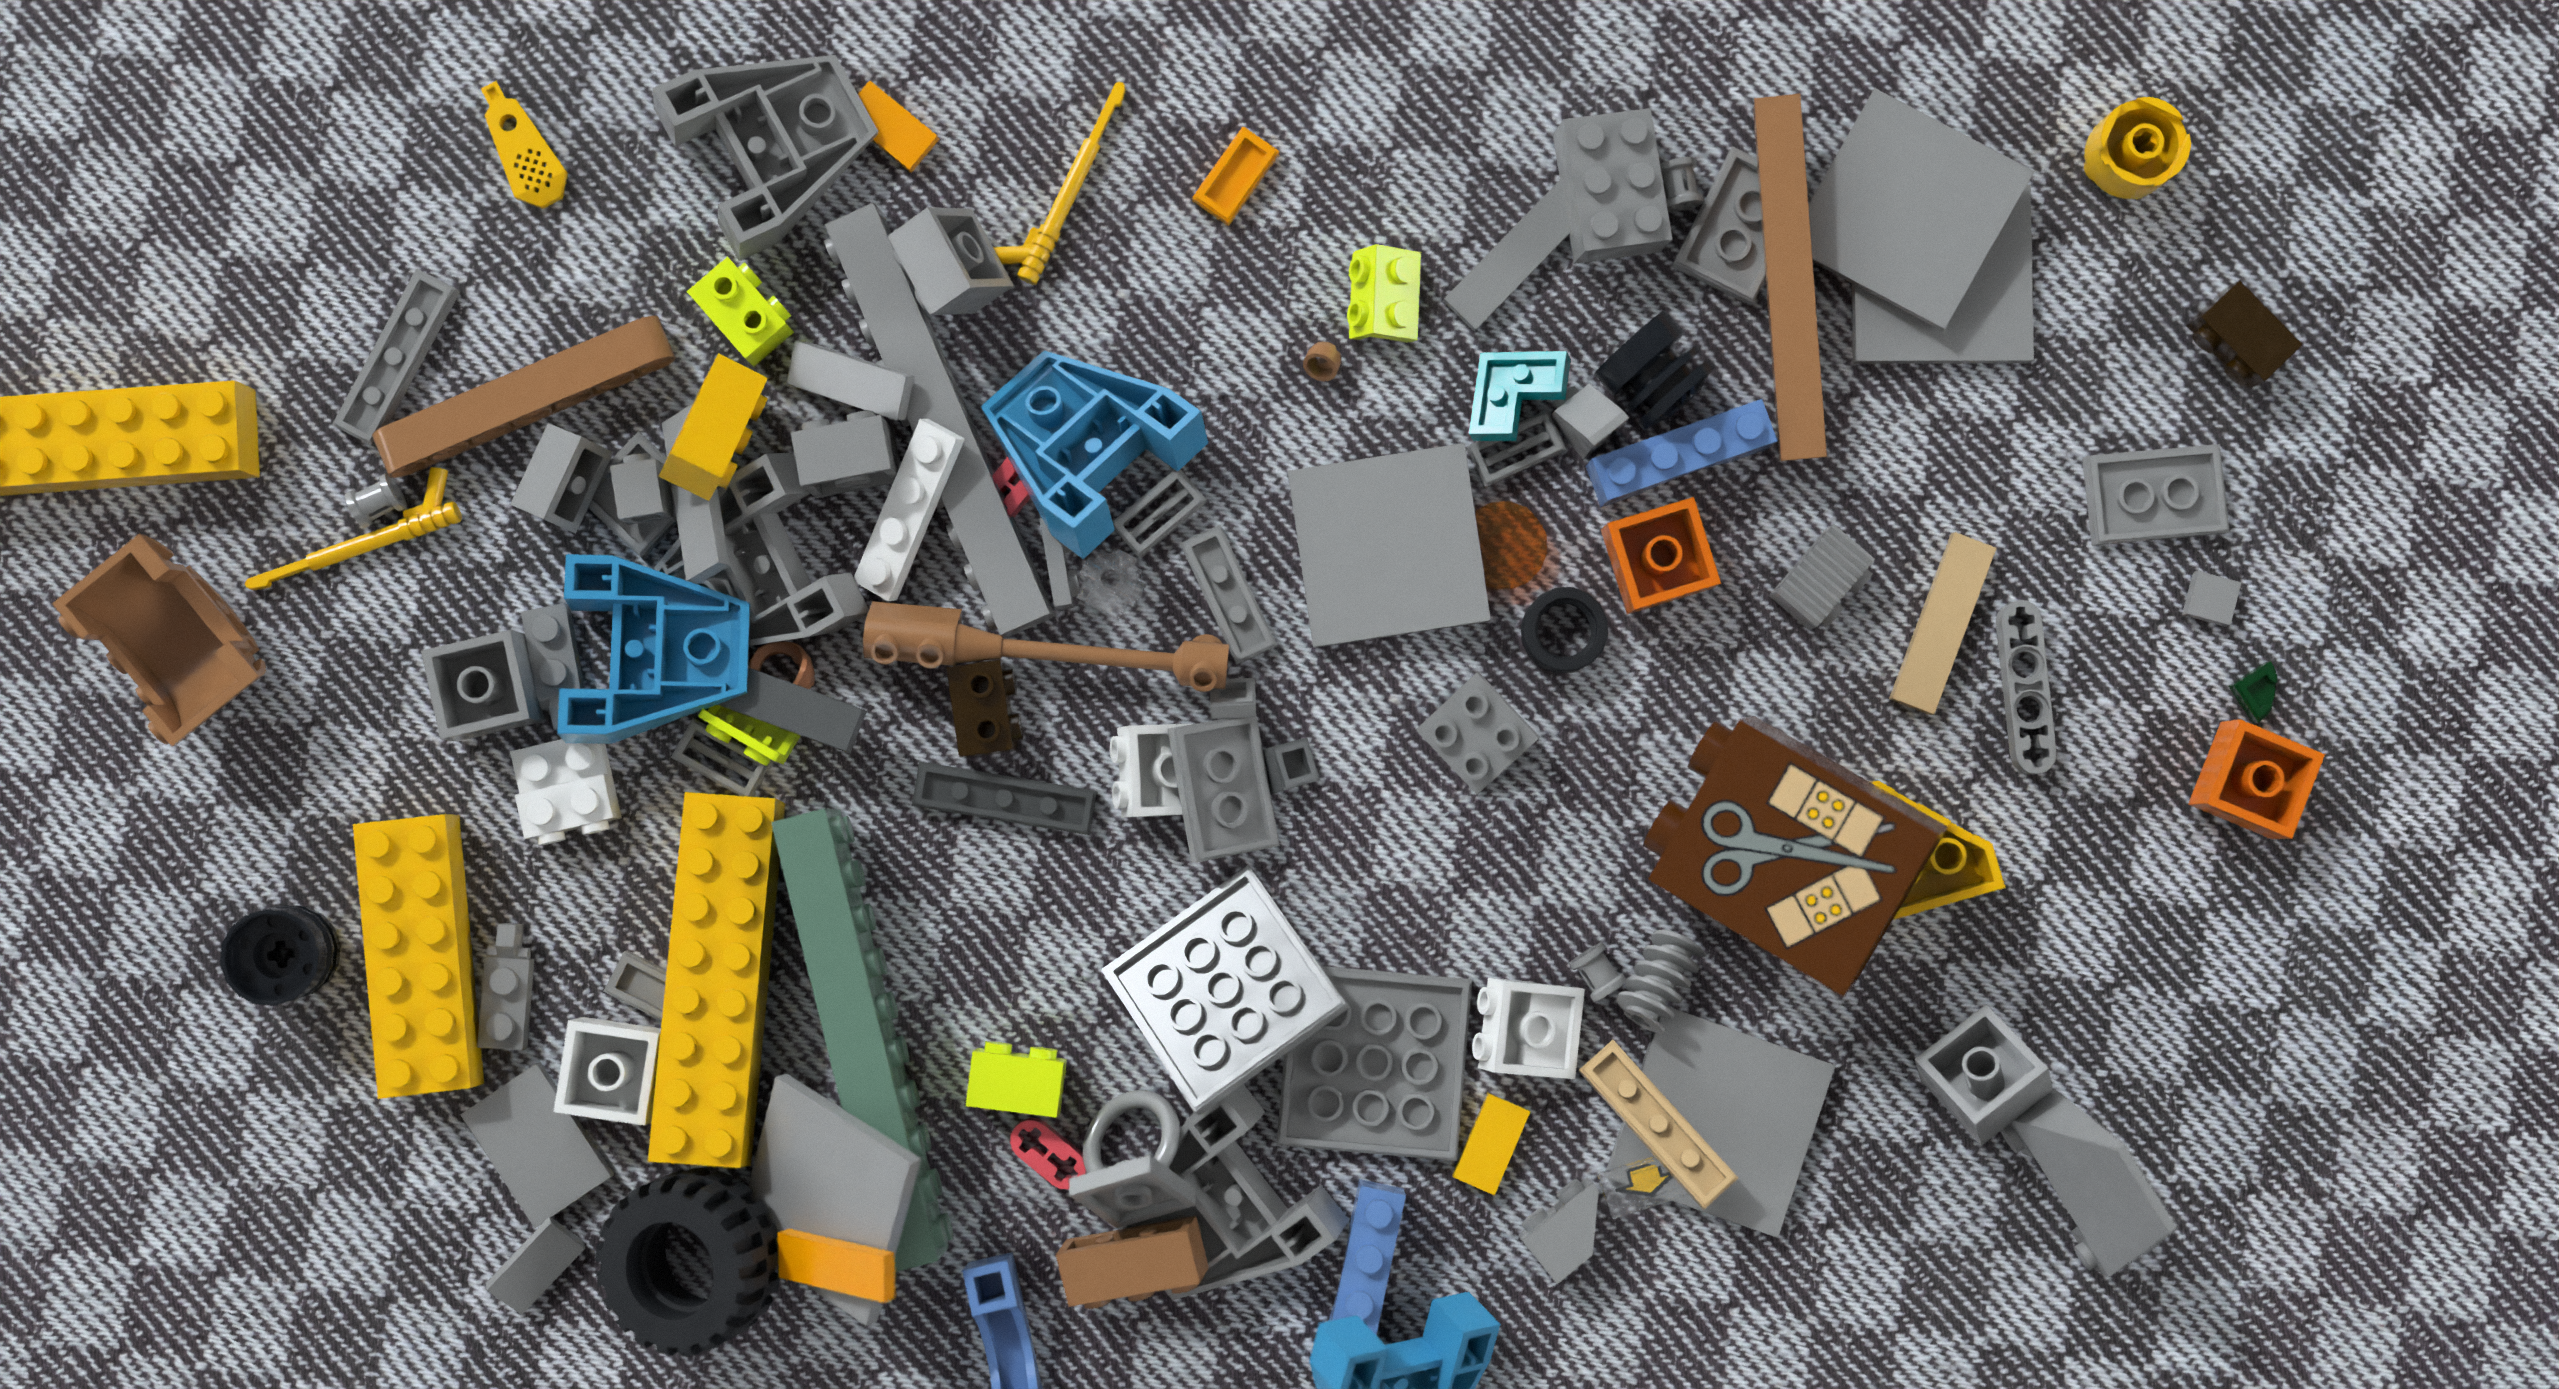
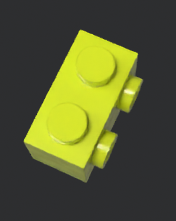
(740, 310)
(1016, 1080)

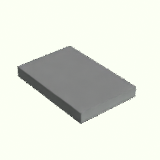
(1726, 235)
(2155, 494)
(1223, 788)
(537, 1152)

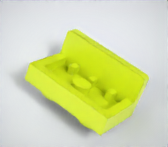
(1384, 293)
(762, 739)

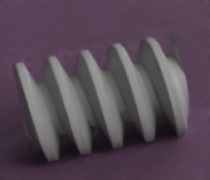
(1657, 978)

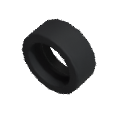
(1594, 614)

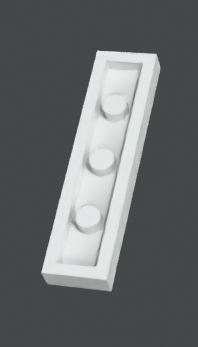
(908, 509)

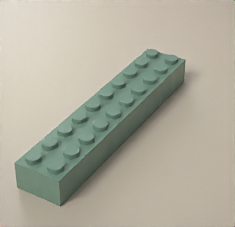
(857, 1009)

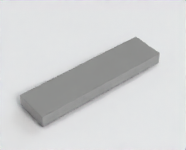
(1511, 260)
(396, 356)
(697, 520)

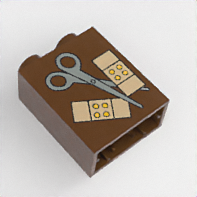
(1791, 850)

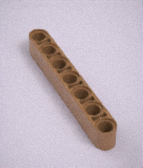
(523, 396)

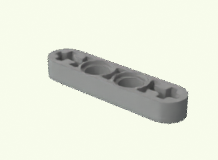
(2034, 686)

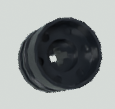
(1655, 370)
(254, 960)

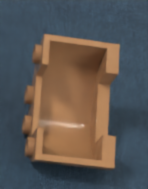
(165, 633)

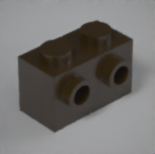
(2243, 335)
(983, 708)

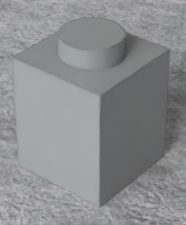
(639, 490)

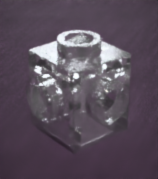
(1112, 600)

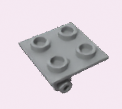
(1477, 733)

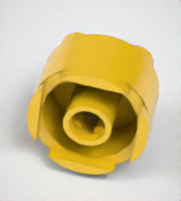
(2159, 155)

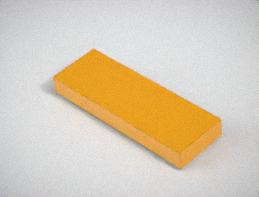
(836, 1265)

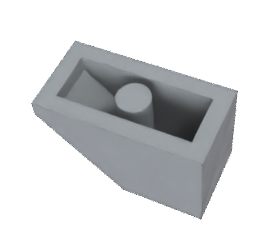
(1587, 419)

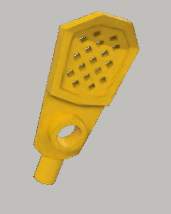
(519, 143)

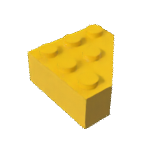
(1956, 871)

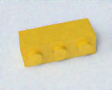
(715, 428)

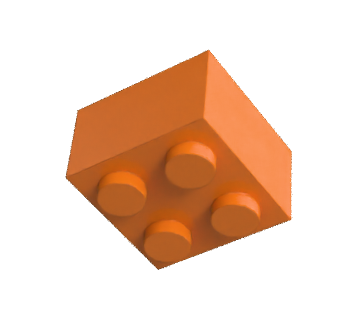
(1660, 555)
(2256, 779)

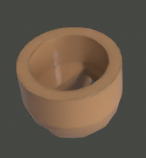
(1326, 366)

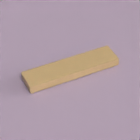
(1942, 623)
(1658, 1124)

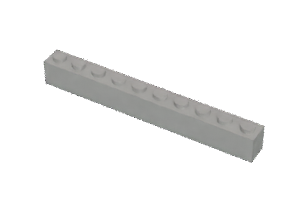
(908, 344)

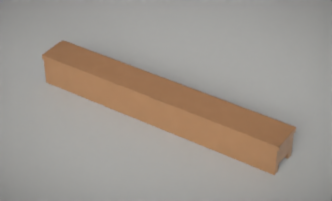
(1789, 277)

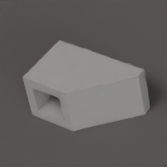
(1565, 1232)

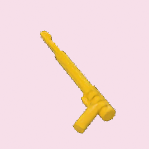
(1041, 241)
(416, 522)

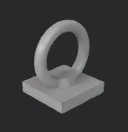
(1136, 1187)

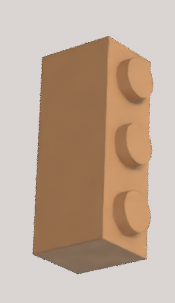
(1132, 1262)

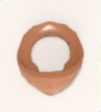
(806, 671)

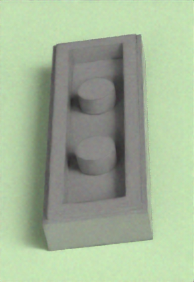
(850, 380)
(1228, 594)

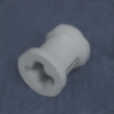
(1681, 184)
(375, 500)
(1597, 972)

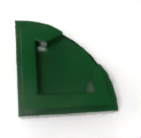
(2256, 691)

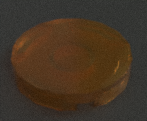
(1510, 544)

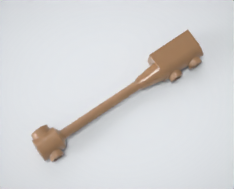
(939, 638)

